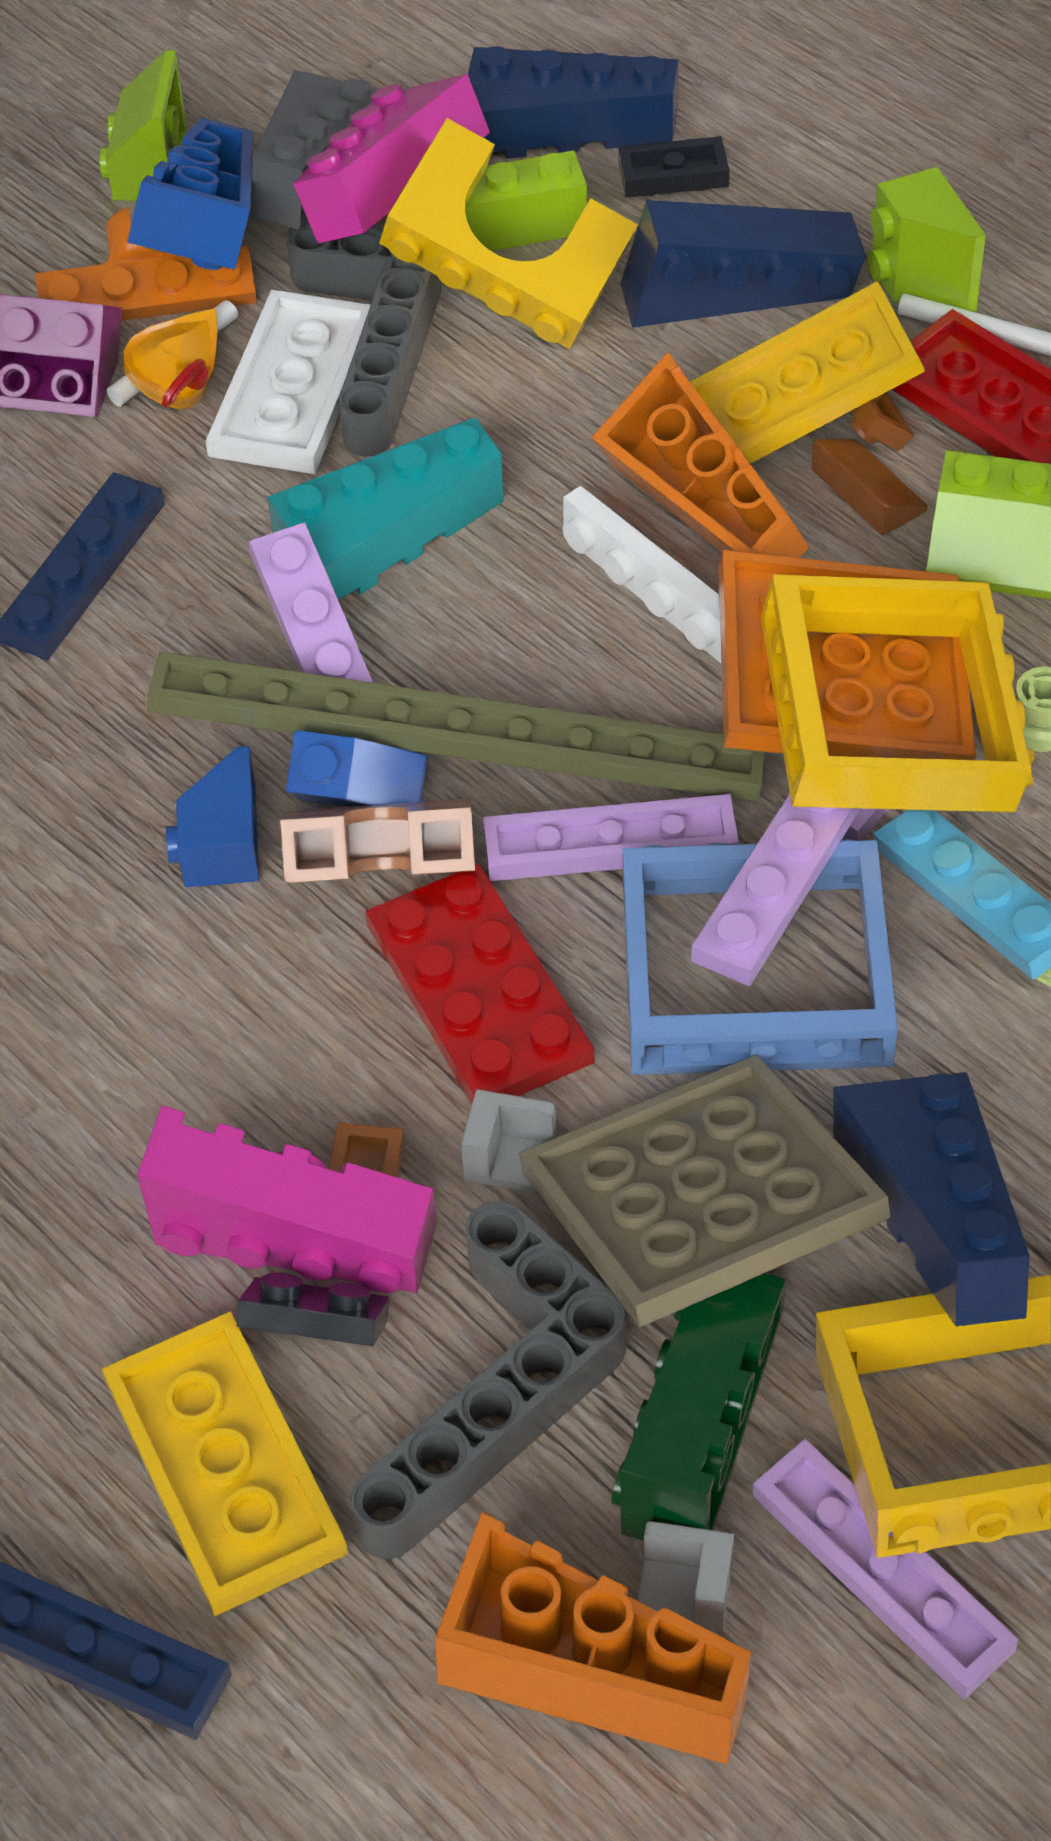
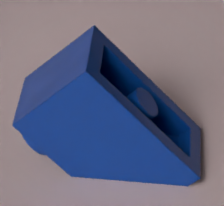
(353, 771)
(218, 825)

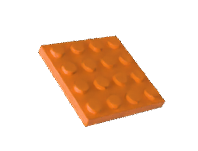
(873, 689)

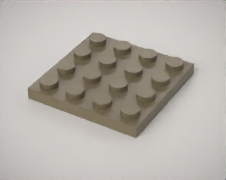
(702, 1189)

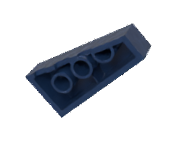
(573, 99)
(736, 260)
(943, 1190)

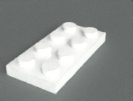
(288, 383)

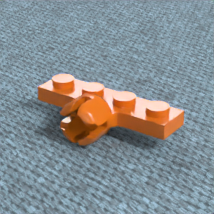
(148, 280)

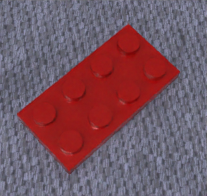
(983, 389)
(479, 986)

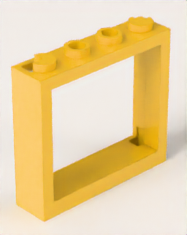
(894, 608)
(914, 1334)

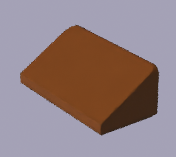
(865, 484)

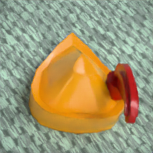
(174, 359)

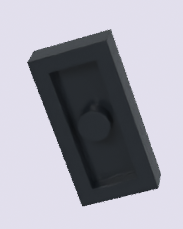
(673, 166)
(334, 1313)

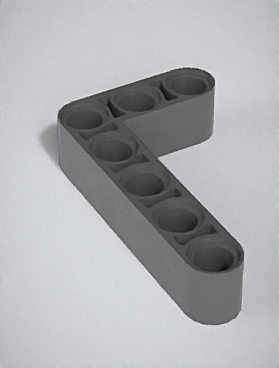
(392, 334)
(502, 1387)

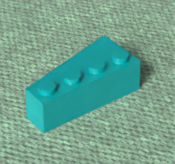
(394, 503)

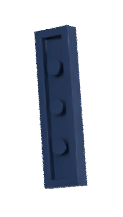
(80, 565)
(108, 1653)

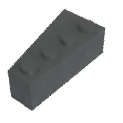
(299, 129)

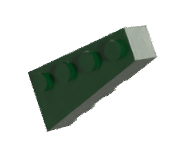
(698, 1408)

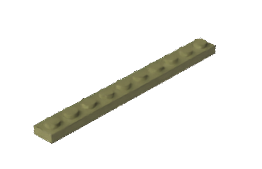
(454, 725)

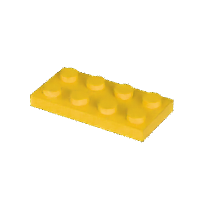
(810, 373)
(224, 1463)

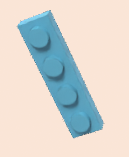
(971, 886)

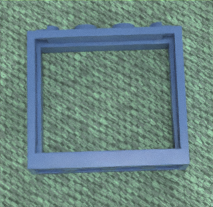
(779, 1038)

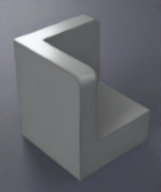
(500, 1130)
(687, 1572)

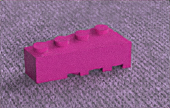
(377, 154)
(283, 1208)

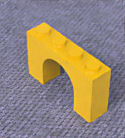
(545, 294)

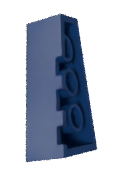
(198, 197)

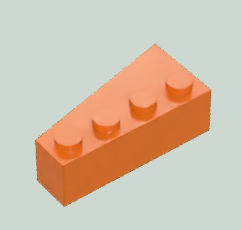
(691, 466)
(586, 1651)

